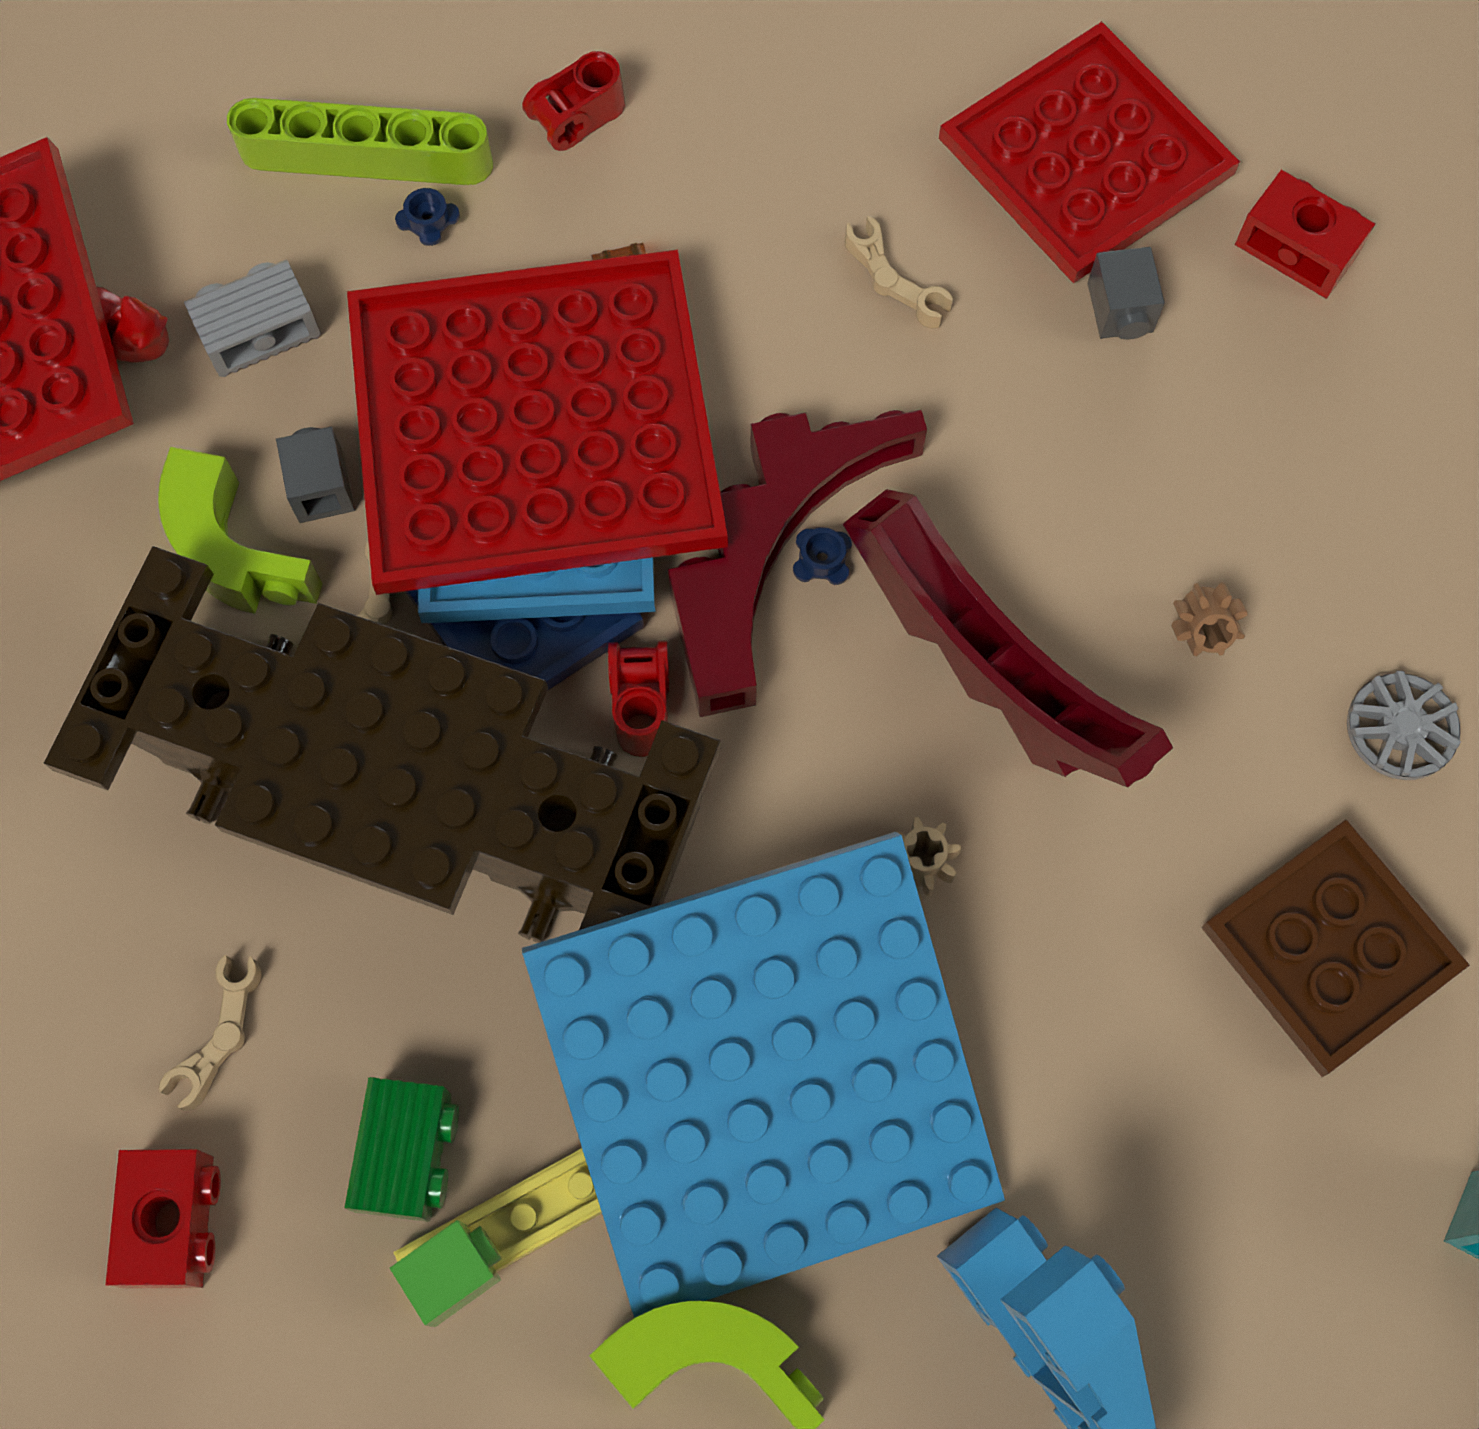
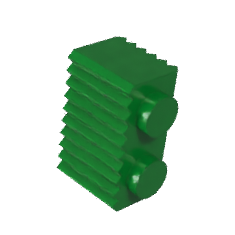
(401, 1150)

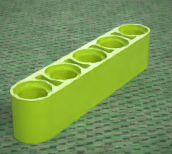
(361, 141)

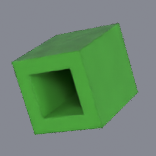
(448, 1272)

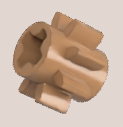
(1209, 619)

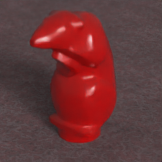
(134, 327)

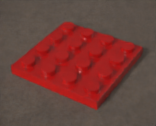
(1088, 150)

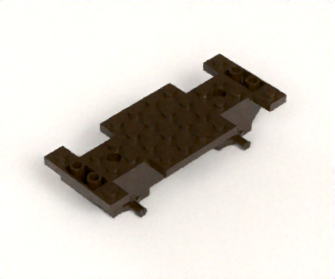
(381, 757)

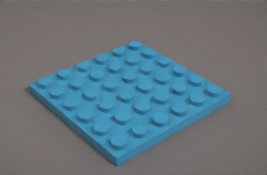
(764, 1074)

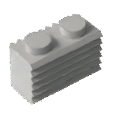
(252, 317)

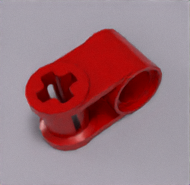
(578, 100)
(638, 687)

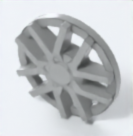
(1404, 726)

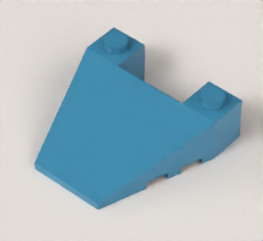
(1057, 1319)

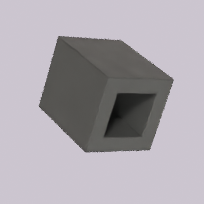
(1125, 293)
(315, 474)

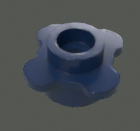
(425, 203)
(826, 541)

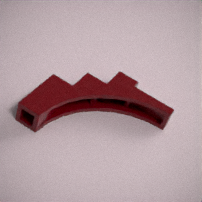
(795, 476)
(938, 601)

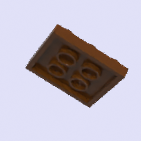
(1334, 947)

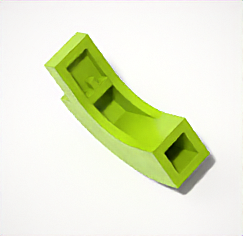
(195, 511)
(695, 1332)

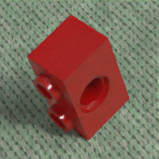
(1304, 233)
(142, 1187)

